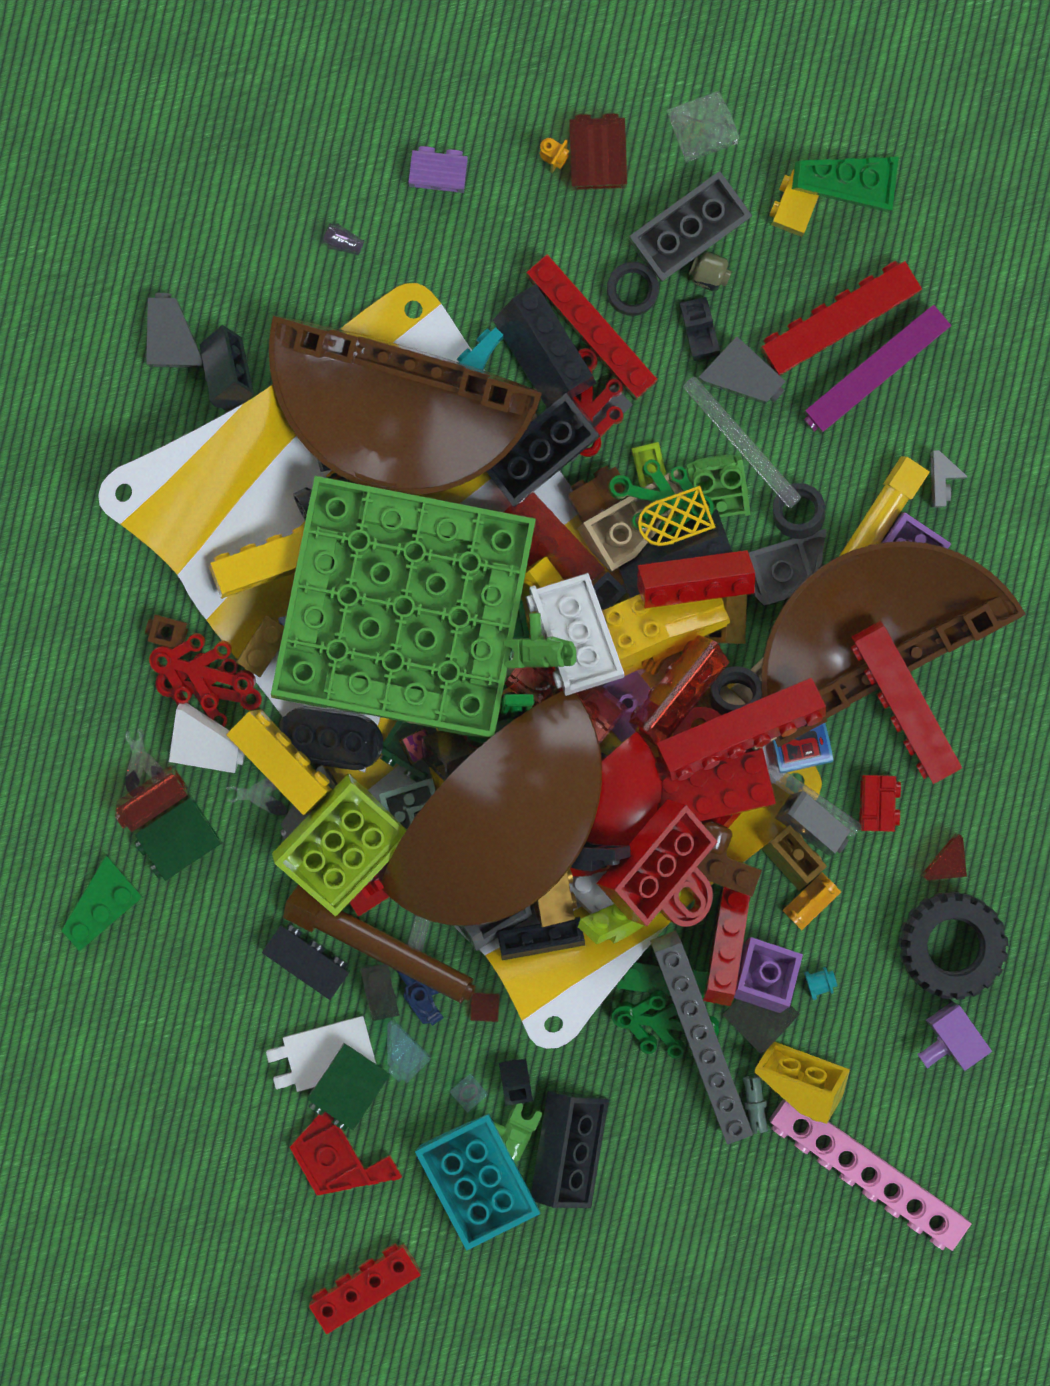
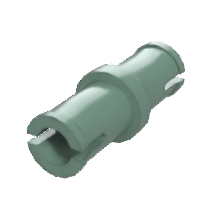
(755, 1104)

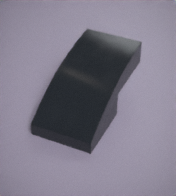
(699, 328)

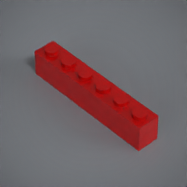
(841, 318)
(591, 327)
(906, 702)
(741, 729)

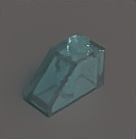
(403, 1053)

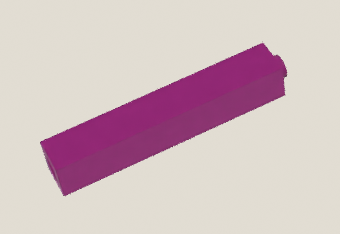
(876, 369)

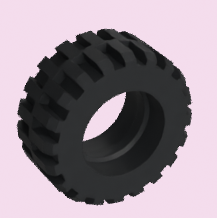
(990, 953)

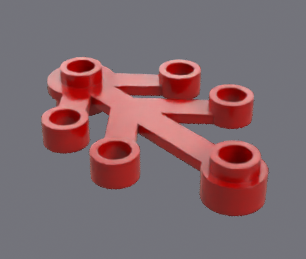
(592, 407)
(197, 670)
(222, 693)

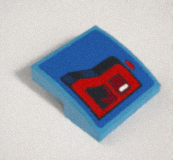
(804, 751)

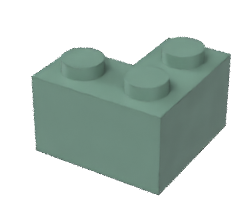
(407, 800)

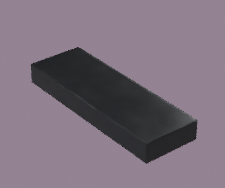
(539, 939)

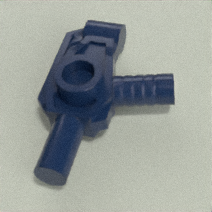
(421, 1000)

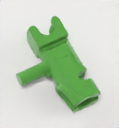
(540, 651)
(518, 1130)

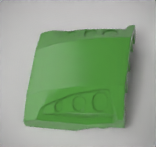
(723, 482)

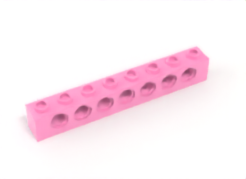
(953, 1225)

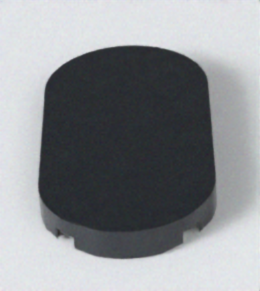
(333, 737)

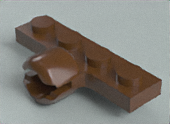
(725, 870)

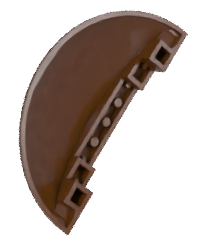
(391, 410)
(919, 592)
(503, 820)

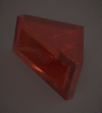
(948, 862)

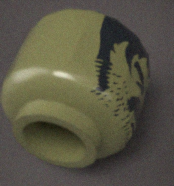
(710, 271)

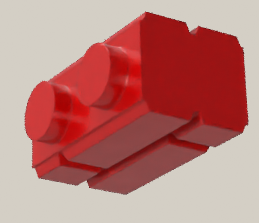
(878, 802)

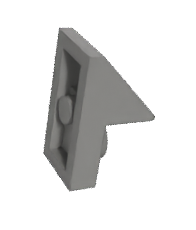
(942, 470)

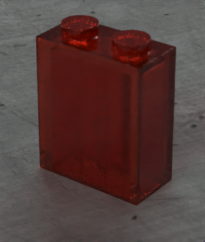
(598, 152)
(150, 798)

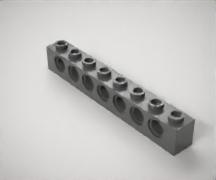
(701, 1037)

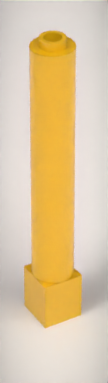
(898, 489)

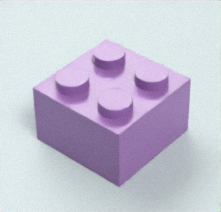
(767, 975)

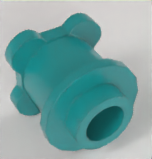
(820, 982)

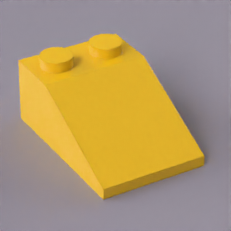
(803, 1080)

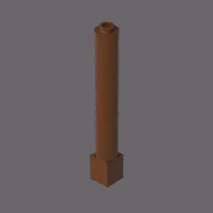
(310, 914)

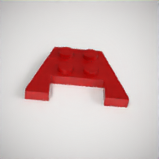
(332, 1161)

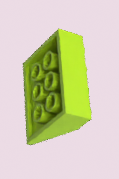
(340, 845)

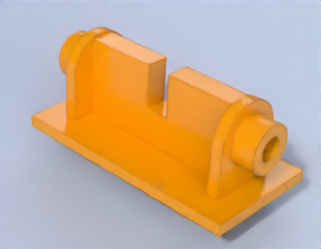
(554, 153)
(811, 901)

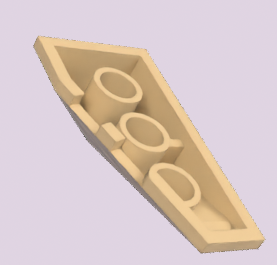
(611, 533)

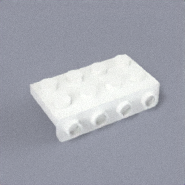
(574, 614)

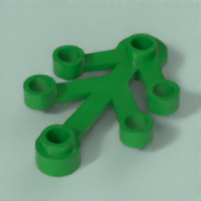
(665, 491)
(659, 1022)

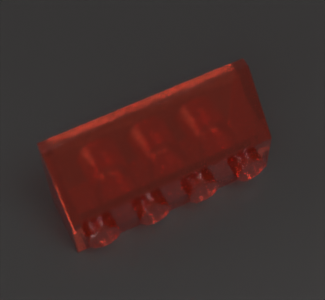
(555, 541)
(679, 690)

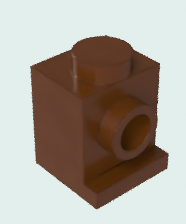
(155, 627)

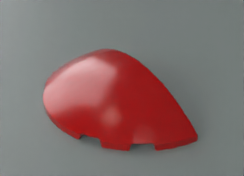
(627, 796)

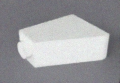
(202, 742)

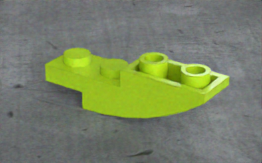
(608, 924)

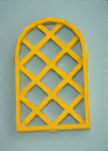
(668, 520)

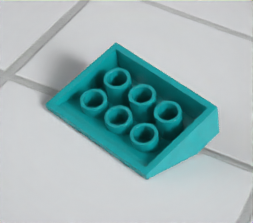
(477, 1181)

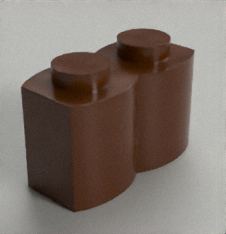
(593, 497)

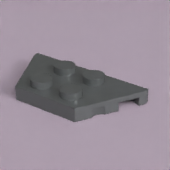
(786, 566)

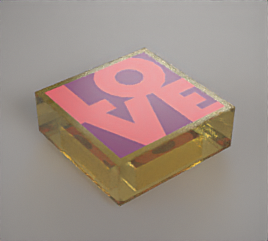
(413, 746)

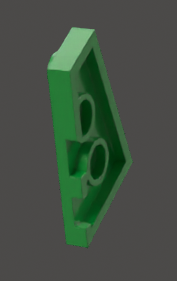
(101, 904)

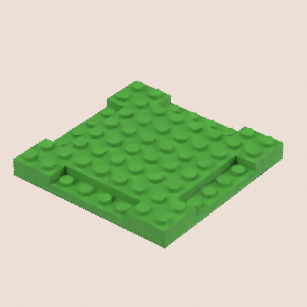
(403, 607)

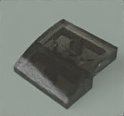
(759, 1024)

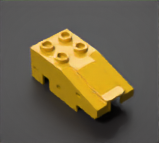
(659, 630)

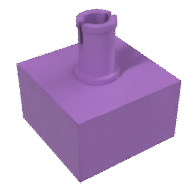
(632, 692)
(954, 1037)

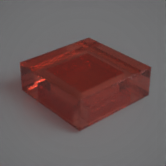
(485, 1007)

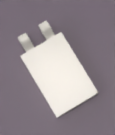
(315, 1049)

